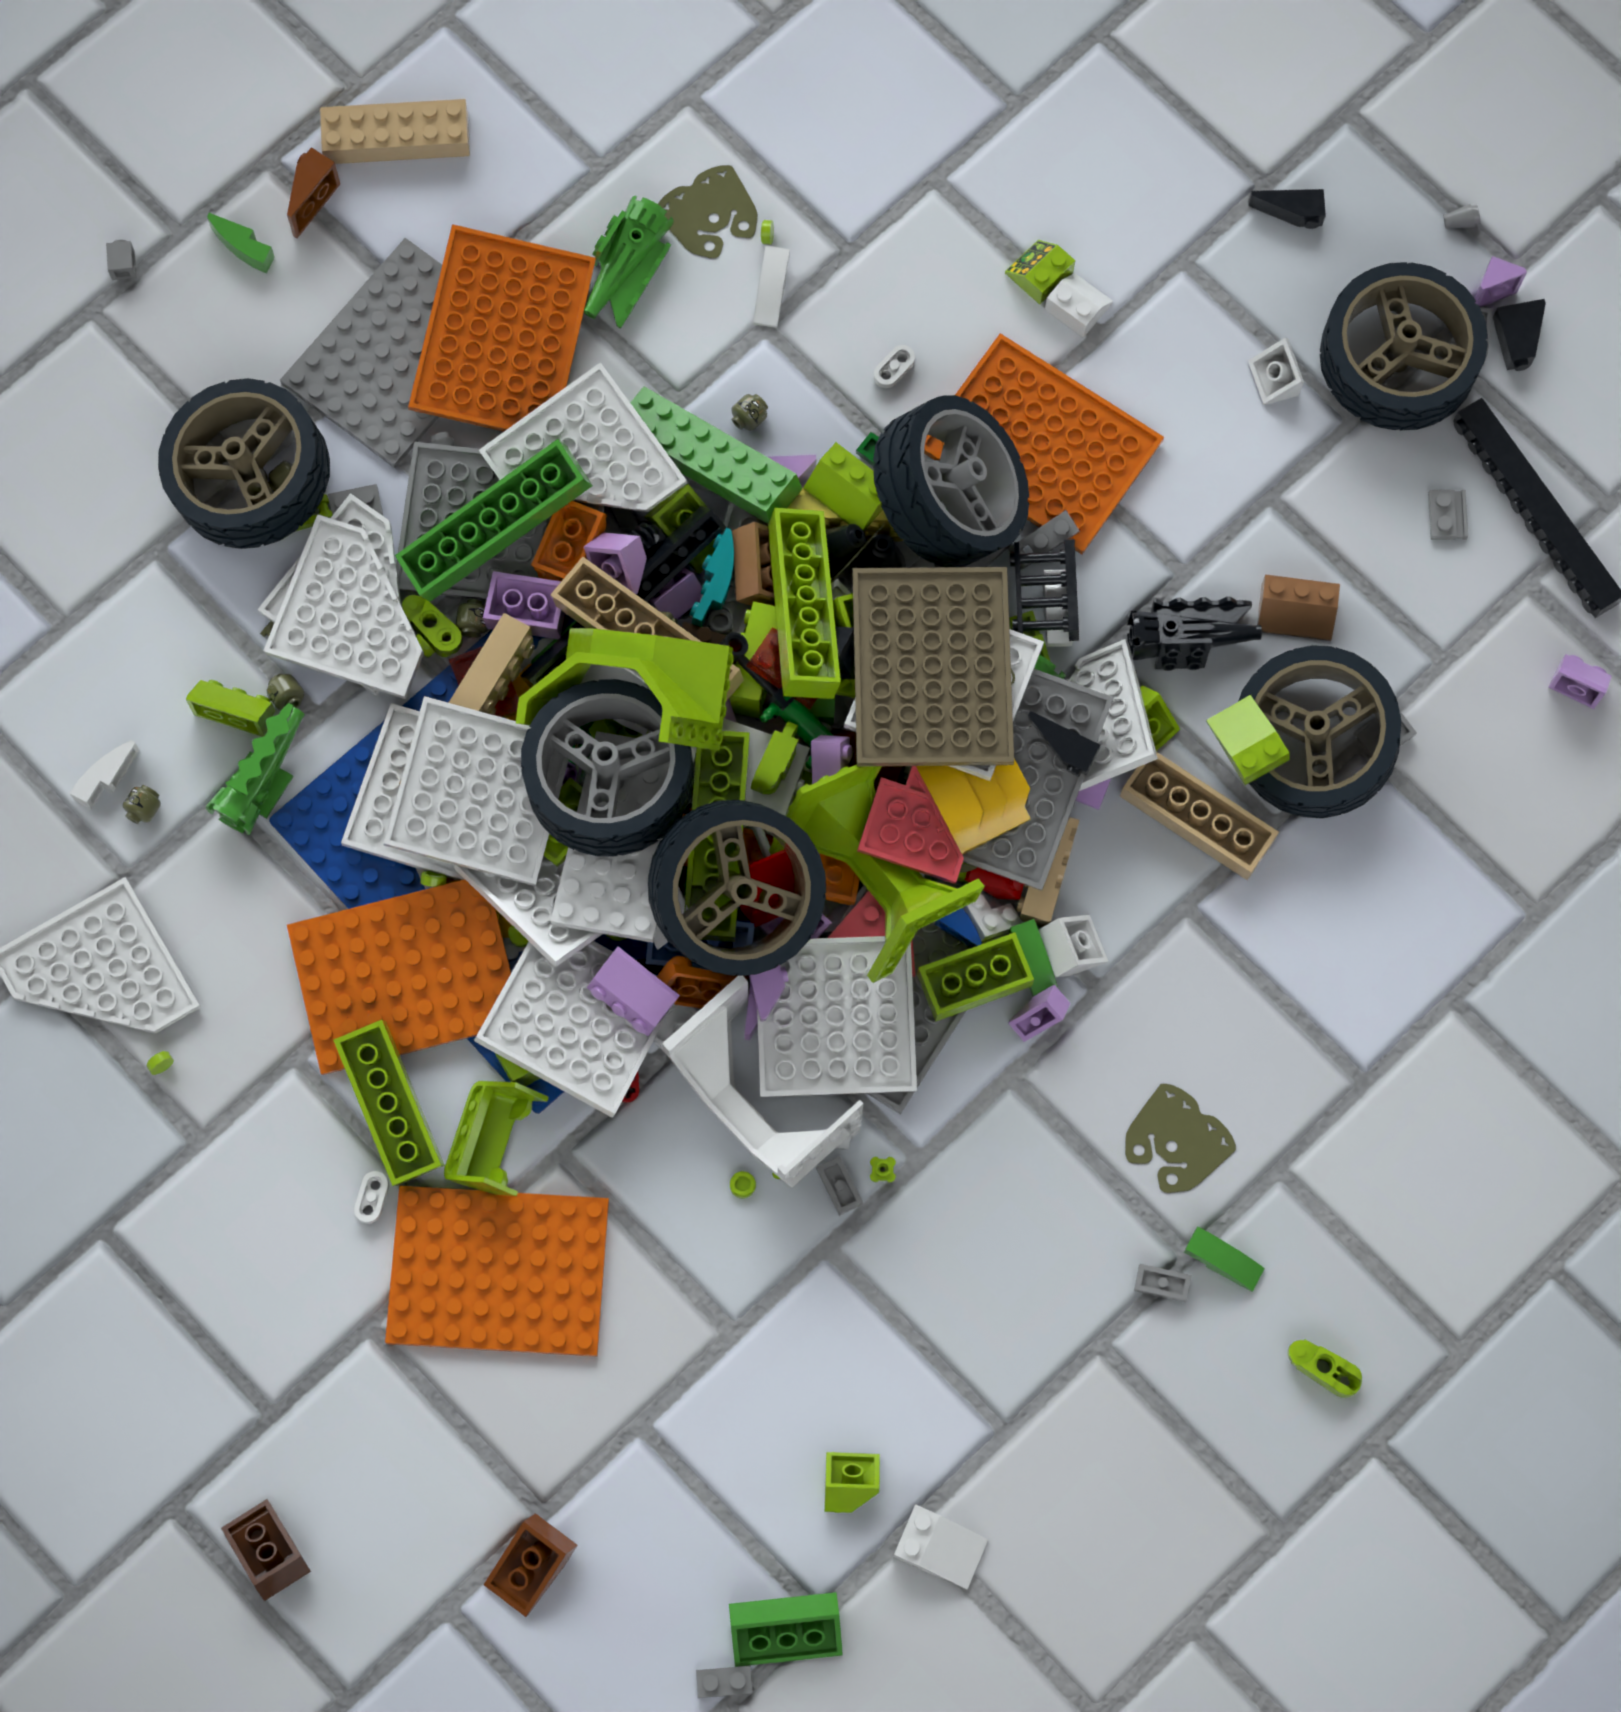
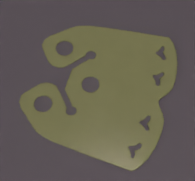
(700, 201)
(854, 556)
(1187, 1128)

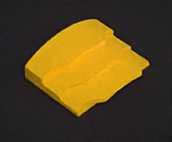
(977, 807)

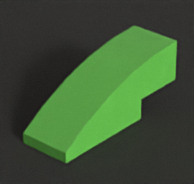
(242, 243)
(1035, 955)
(1224, 1259)

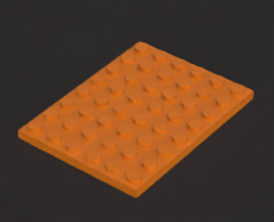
(500, 329)
(1071, 441)
(414, 960)
(497, 1271)

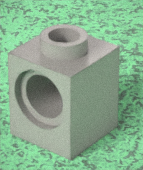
(121, 260)

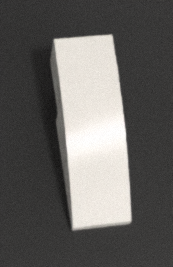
(771, 286)
(1055, 638)
(104, 774)

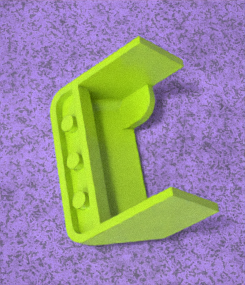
(485, 1134)

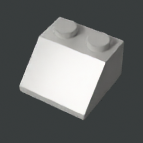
(1077, 304)
(1072, 945)

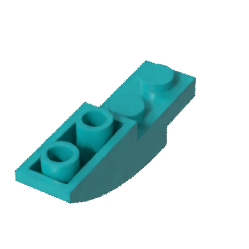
(718, 578)

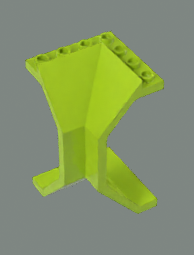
(681, 673)
(834, 818)

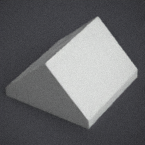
(1277, 373)

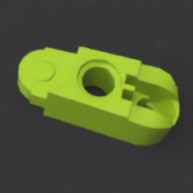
(420, 611)
(776, 760)
(1305, 1357)

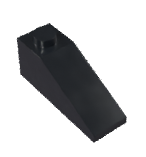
(1296, 207)
(1070, 747)

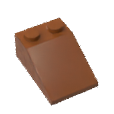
(312, 187)
(530, 1564)

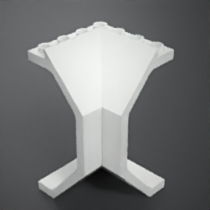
(705, 1059)

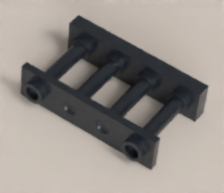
(1065, 579)

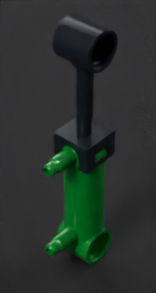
(786, 707)

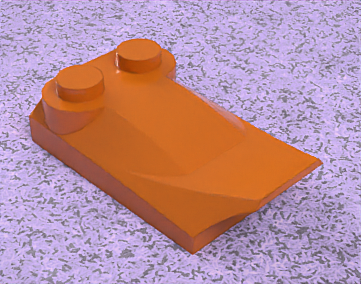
(565, 540)
(693, 984)

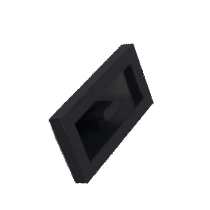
(845, 648)

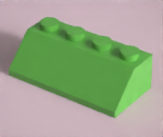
(785, 1629)

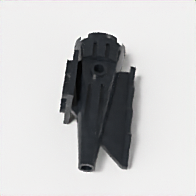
(1185, 631)

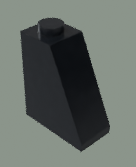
(1519, 332)

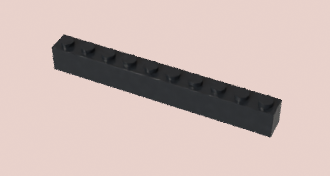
(1538, 508)
(659, 569)

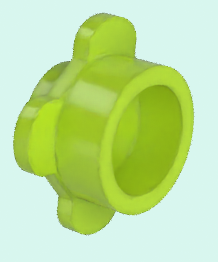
(888, 1174)

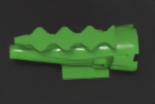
(628, 258)
(259, 779)

